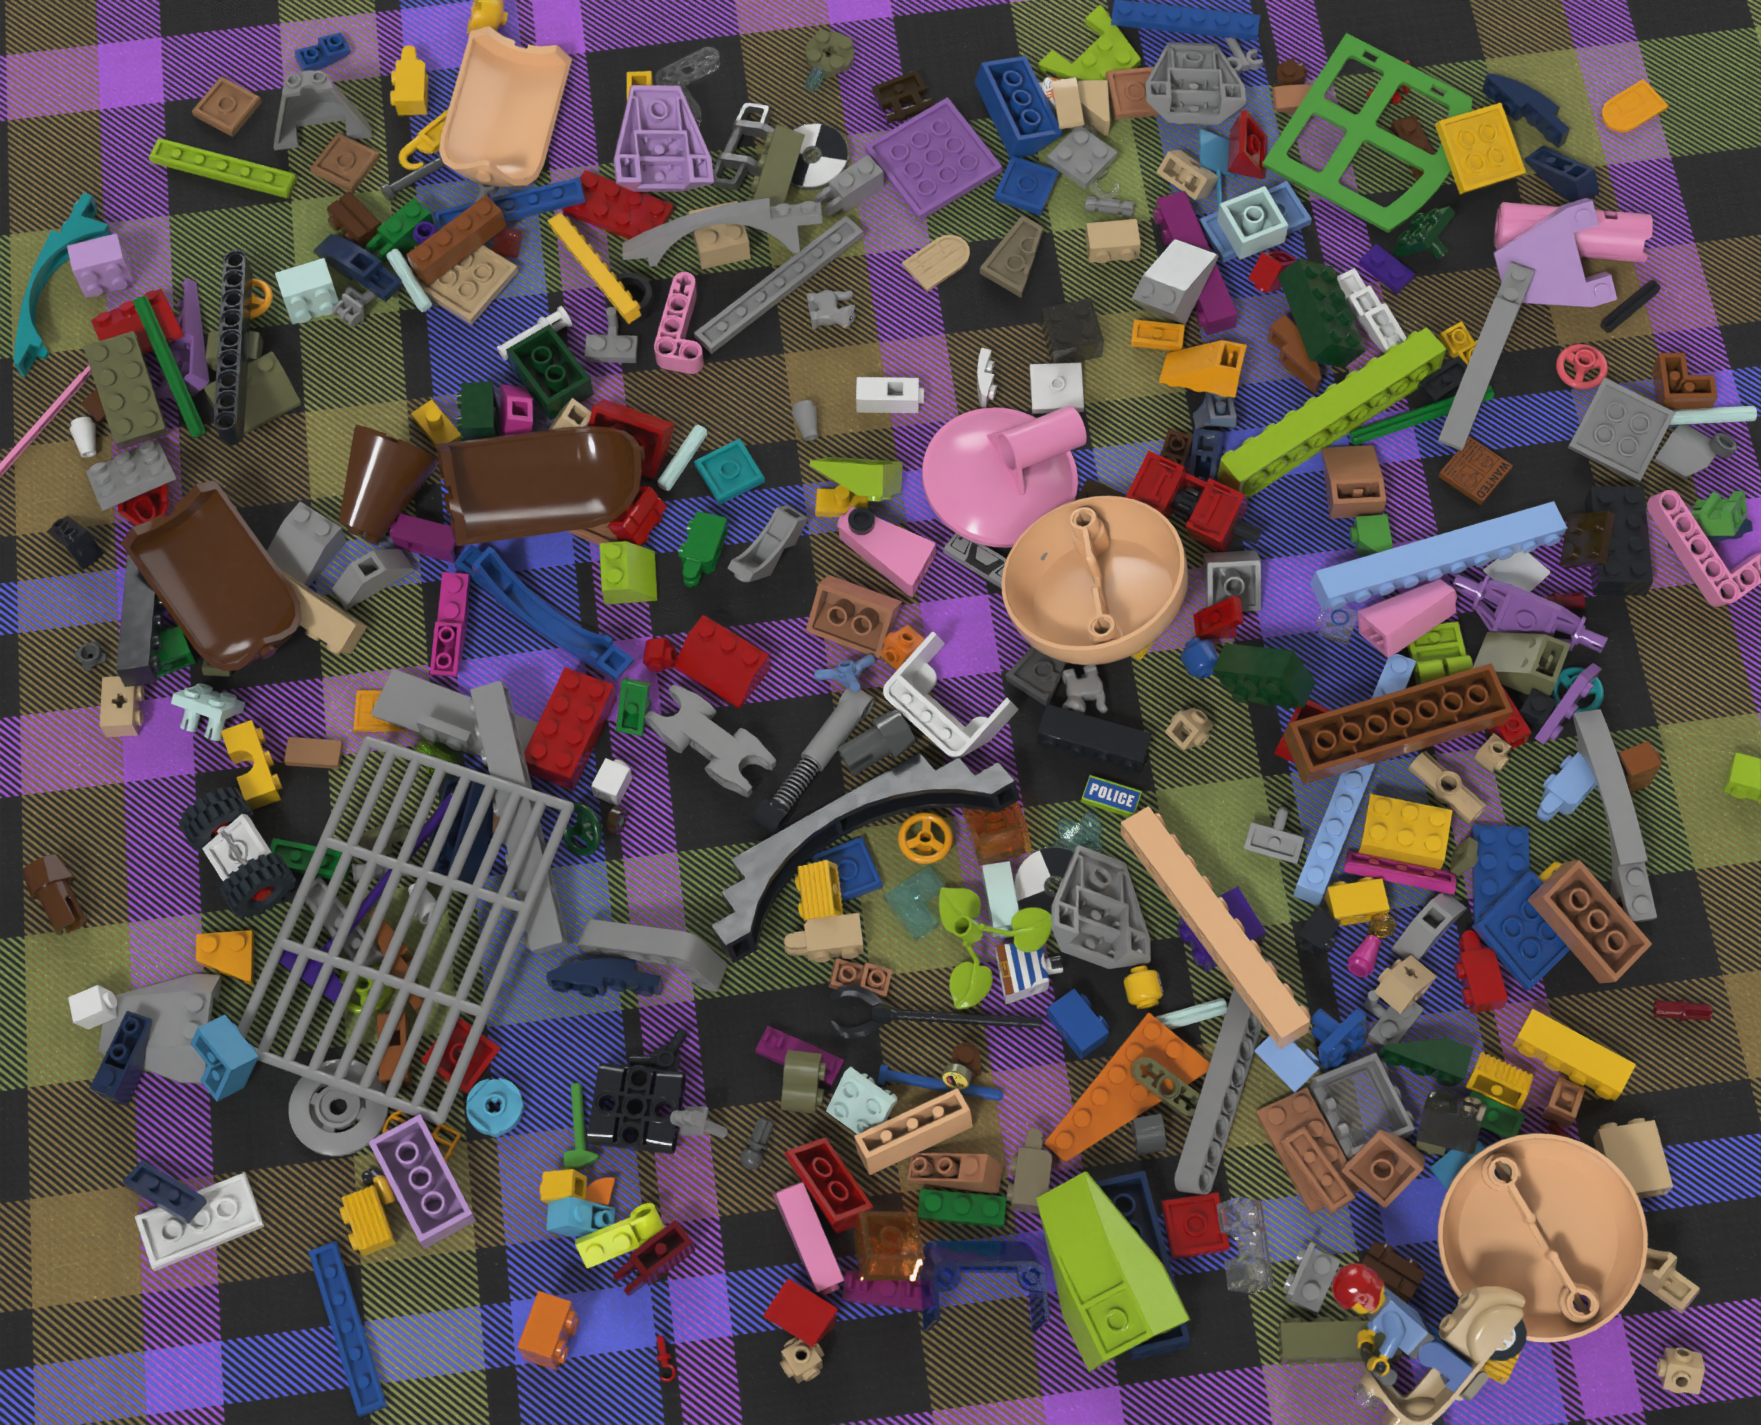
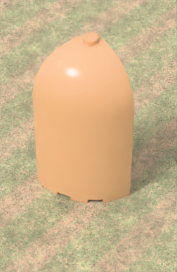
(503, 110)

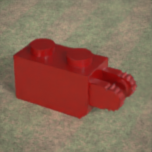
(1480, 975)

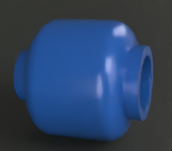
(1199, 658)

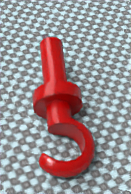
(664, 1358)

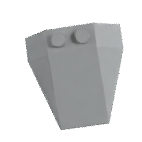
(1194, 85)
(1099, 912)
(176, 1013)

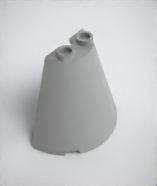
(313, 100)

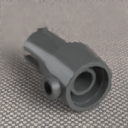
(888, 736)

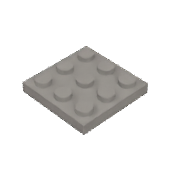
(1621, 430)
(130, 474)

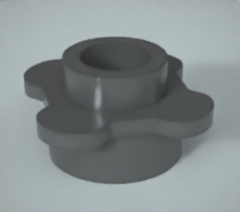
(88, 649)

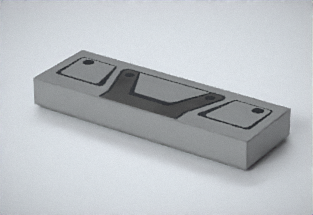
(976, 558)

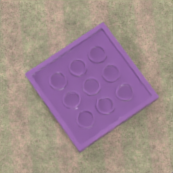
(933, 159)

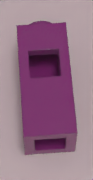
(424, 538)

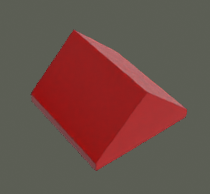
(1247, 147)
(802, 1313)

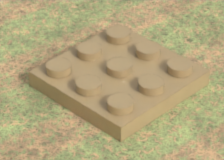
(471, 284)

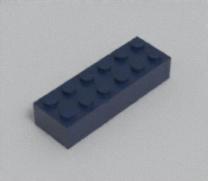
(1134, 1201)

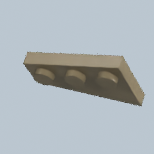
(1013, 257)

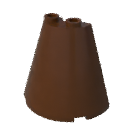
(381, 482)

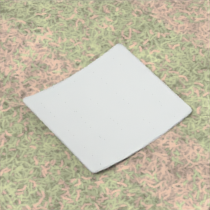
(1519, 570)

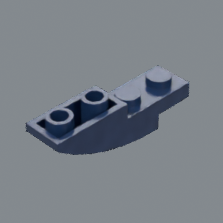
(1523, 101)
(360, 265)
(593, 976)

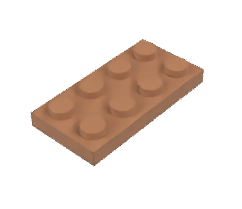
(1286, 1118)

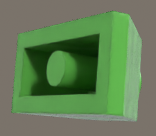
(1371, 534)

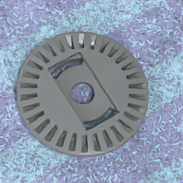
(316, 1124)

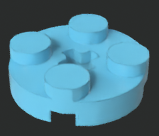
(499, 1122)

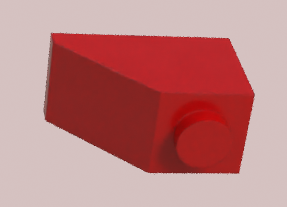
(1268, 268)

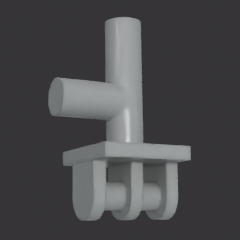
(352, 306)
(694, 1122)

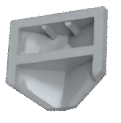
(1686, 452)

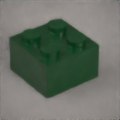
(478, 411)

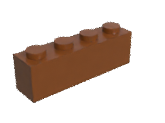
(456, 240)

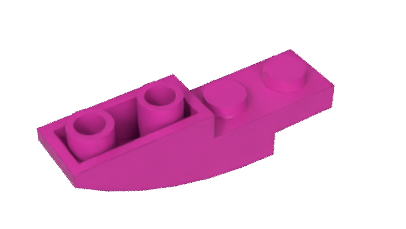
(450, 625)

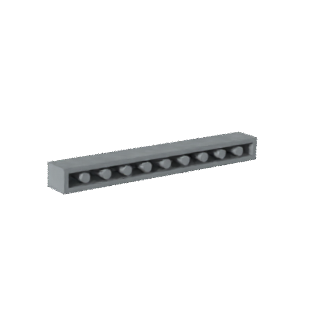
(507, 761)

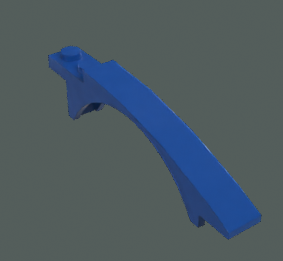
(496, 578)

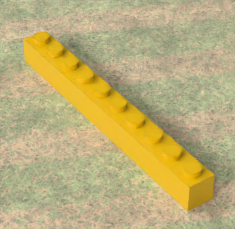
(595, 268)

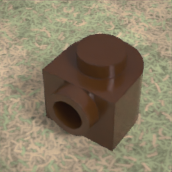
(1290, 73)
(968, 1056)

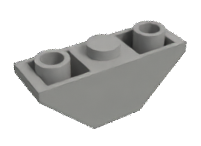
(370, 575)
(1428, 926)

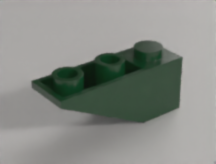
(1436, 1058)

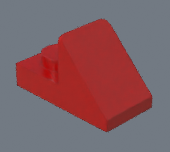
(1219, 620)

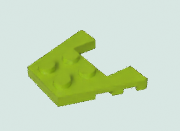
(1105, 54)

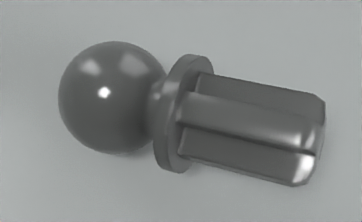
(752, 1157)

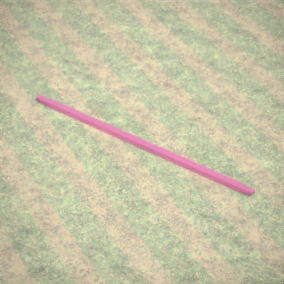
(44, 420)

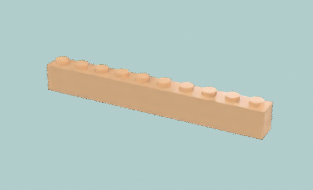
(1215, 928)

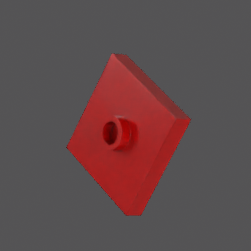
(1194, 1226)

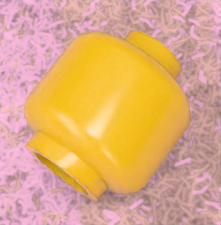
(1143, 987)

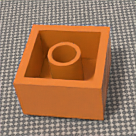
(548, 1331)

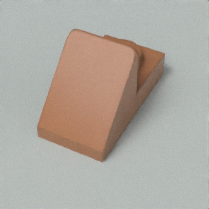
(1564, 1103)

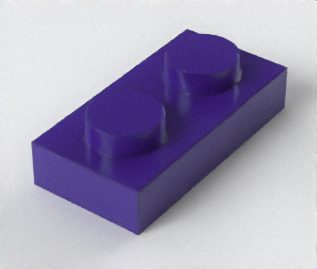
(1386, 269)

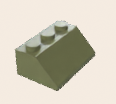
(267, 392)

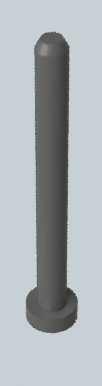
(389, 190)

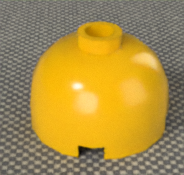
(486, 14)

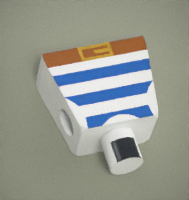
(1024, 972)

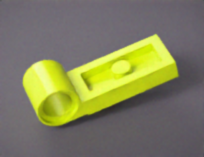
(620, 1237)

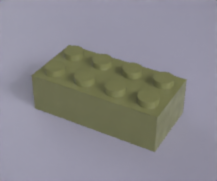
(126, 390)

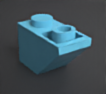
(577, 1216)

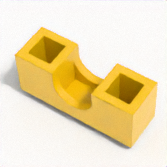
(245, 744)

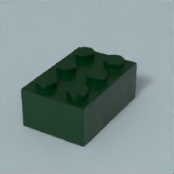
(549, 371)
(1264, 676)

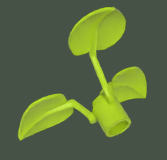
(958, 912)

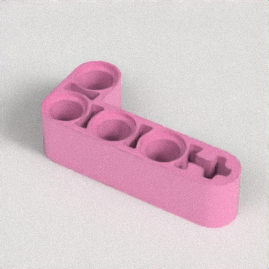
(678, 320)

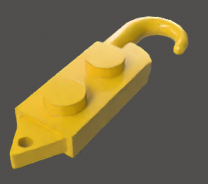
(427, 142)

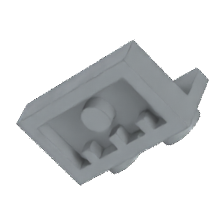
(1311, 1280)

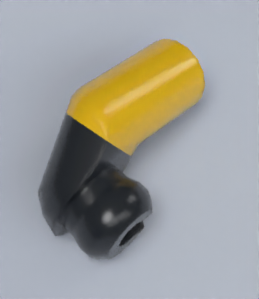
(384, 1189)

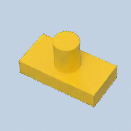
(435, 424)
(837, 501)

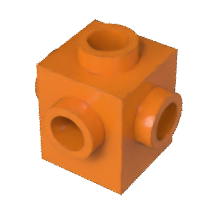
(900, 645)

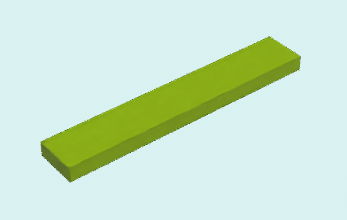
(223, 168)

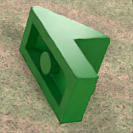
(633, 706)

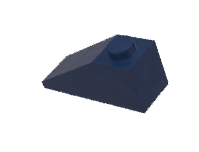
(1565, 175)
(1206, 454)

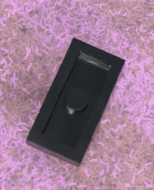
(1443, 381)

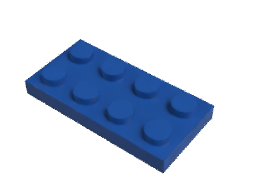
(1500, 863)

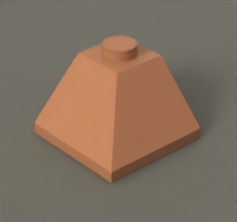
(1384, 1166)

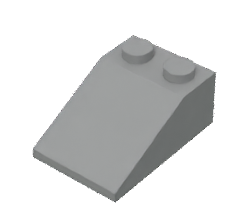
(1175, 281)
(305, 544)

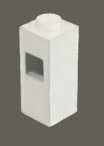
(888, 395)

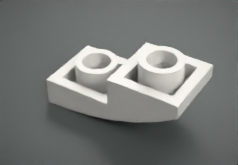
(985, 379)

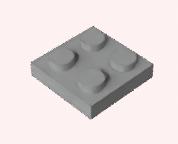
(1082, 157)

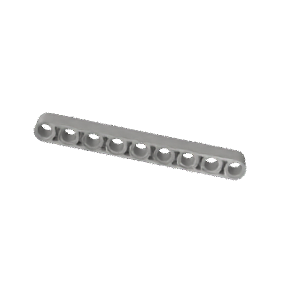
(1218, 1098)

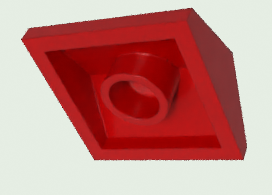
(482, 1056)

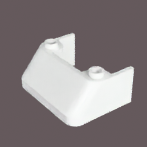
(909, 694)

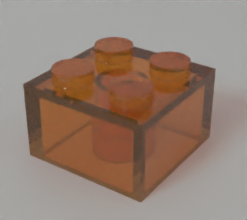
(997, 834)
(888, 1246)

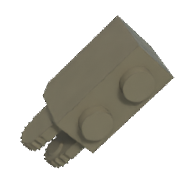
(1031, 1172)

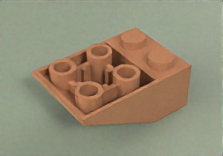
(1353, 481)

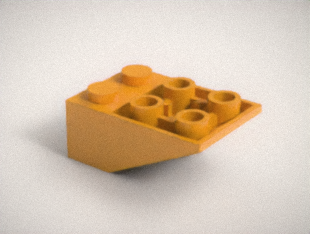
(1206, 368)

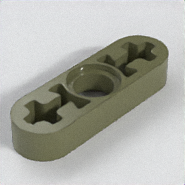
(1145, 1081)

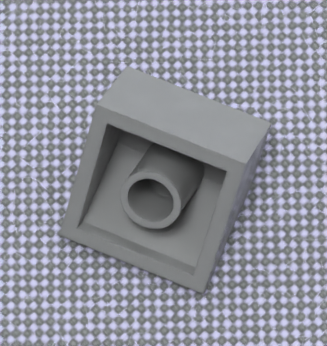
(1233, 575)

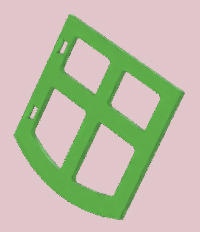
(1362, 129)

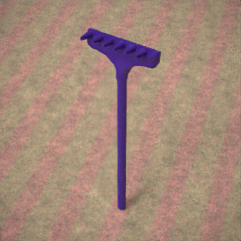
(313, 967)

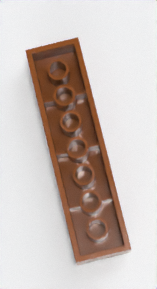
(1397, 723)

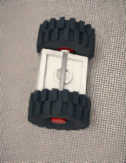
(249, 870)

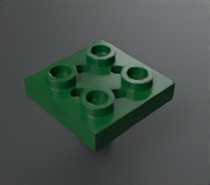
(1424, 233)

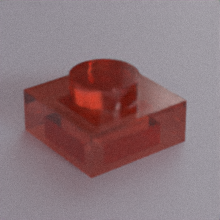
(507, 243)

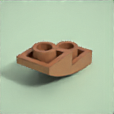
(1289, 97)
(866, 976)

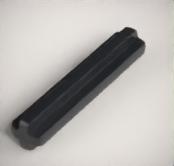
(1630, 306)

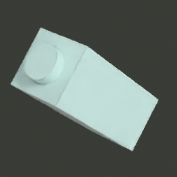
(1000, 895)

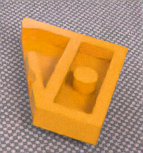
(228, 953)

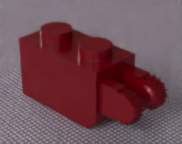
(656, 1257)

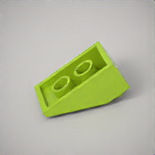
(863, 477)

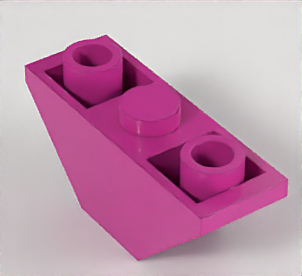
(515, 410)

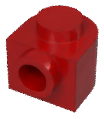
(659, 655)

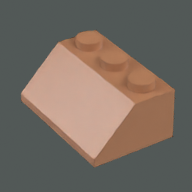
(852, 615)

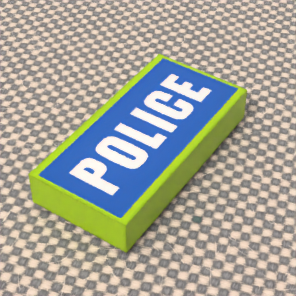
(1111, 796)

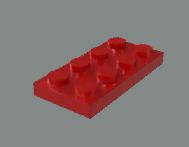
(618, 208)

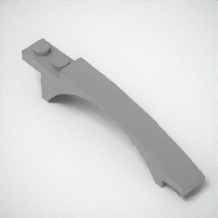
(779, 221)
(1485, 356)
(1628, 853)

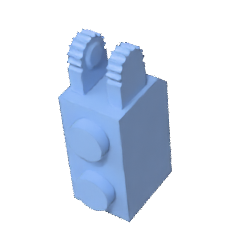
(1566, 789)

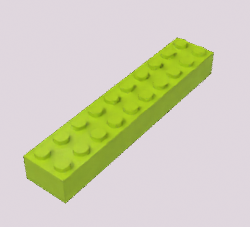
(1331, 415)

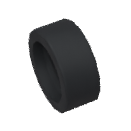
(635, 281)

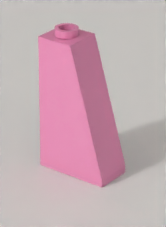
(892, 551)
(1407, 616)
(808, 1237)

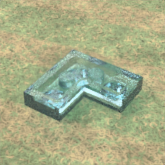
(909, 902)

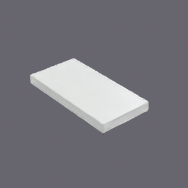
(226, 1216)

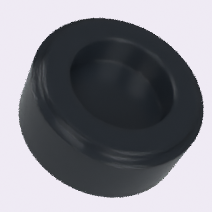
(861, 521)

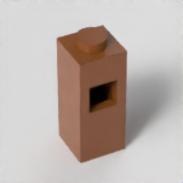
(394, 1049)

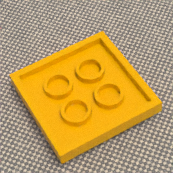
(1480, 148)

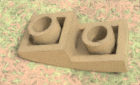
(1067, 103)

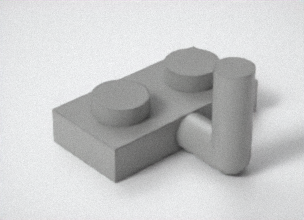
(611, 347)
(1275, 841)
(1392, 1024)

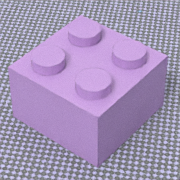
(100, 265)

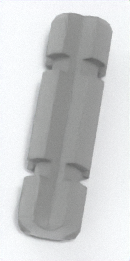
(1109, 206)

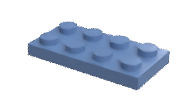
(1287, 203)

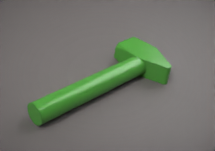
(579, 1157)

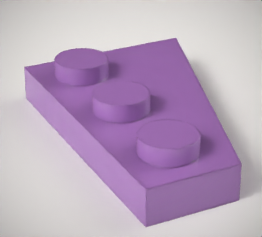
(1567, 705)

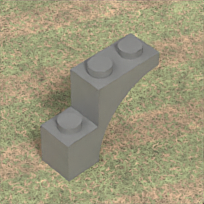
(765, 551)

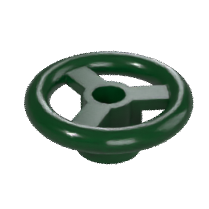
(587, 827)

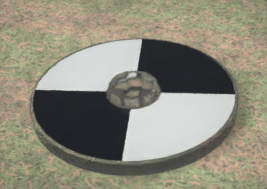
(830, 161)
(1035, 875)

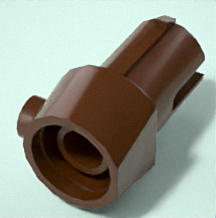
(50, 882)

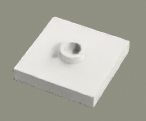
(1056, 387)

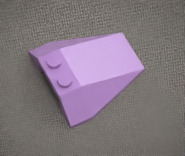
(660, 143)

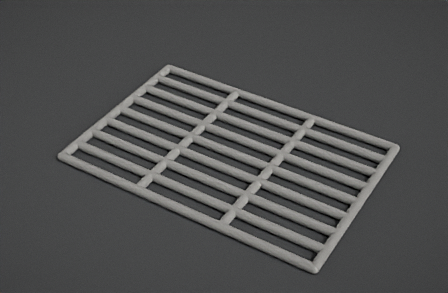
(382, 977)

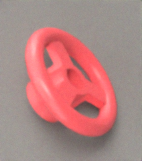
(1587, 355)

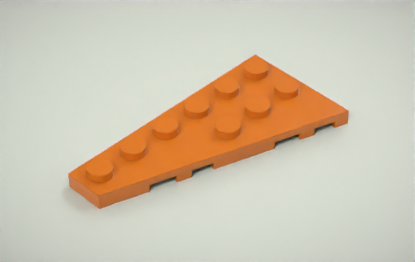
(1115, 1096)

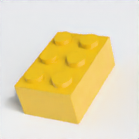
(1405, 831)

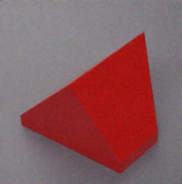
(146, 506)

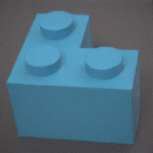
(226, 1055)

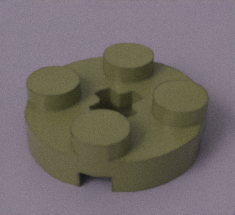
(830, 41)

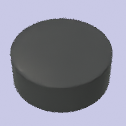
(1723, 445)

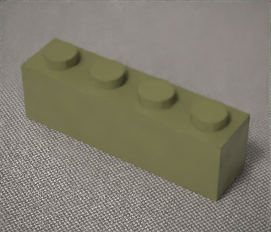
(777, 165)
(1324, 1341)

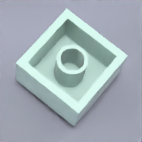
(1252, 222)
(307, 291)

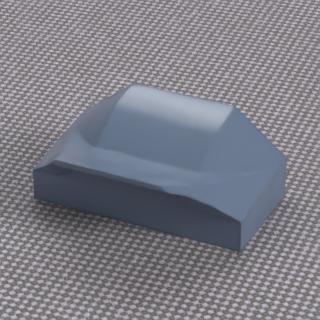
(1215, 412)

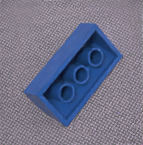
(1017, 105)

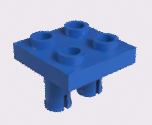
(1338, 1038)

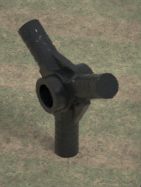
(665, 1057)

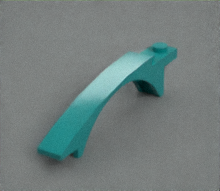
(54, 254)

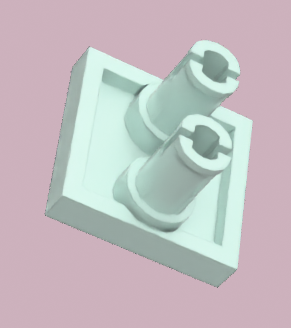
(203, 701)
(860, 1102)

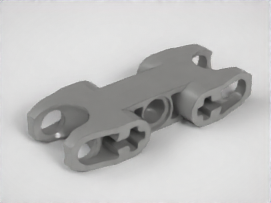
(726, 752)

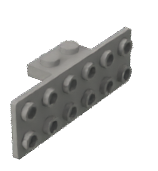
(435, 713)

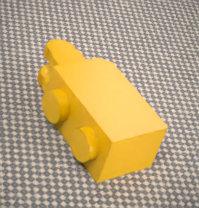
(410, 84)

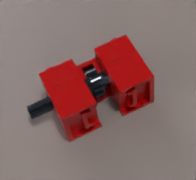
(1211, 507)

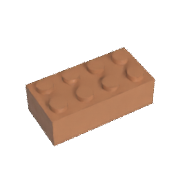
(1589, 921)

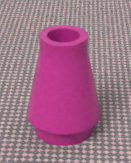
(1364, 957)

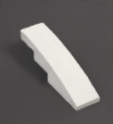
(1369, 312)

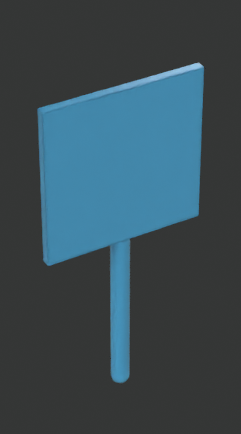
(1214, 156)

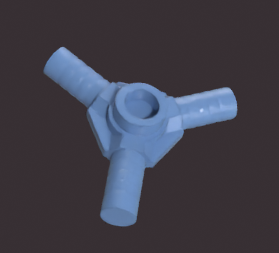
(846, 672)

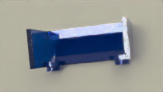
(948, 1259)

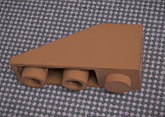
(956, 1171)

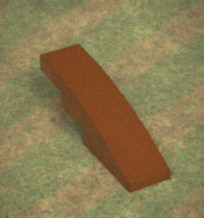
(399, 967)

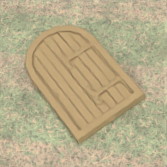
(938, 261)

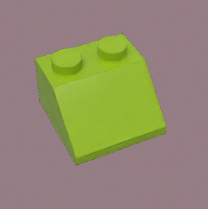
(627, 573)

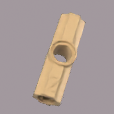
(1459, 798)

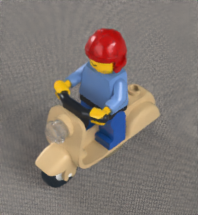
(1479, 1329)

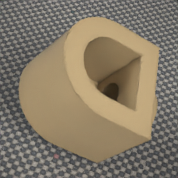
(1493, 753)

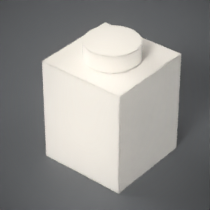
(612, 781)
(93, 1007)

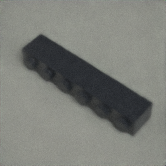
(139, 630)

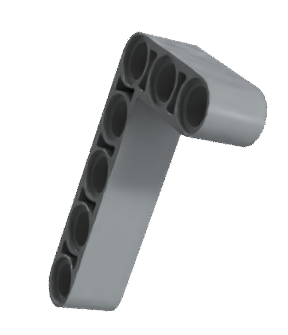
(655, 946)

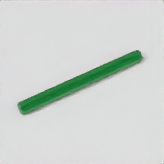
(169, 367)
(1407, 419)

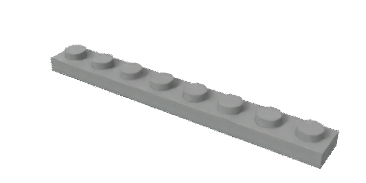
(778, 284)

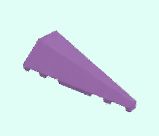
(189, 349)

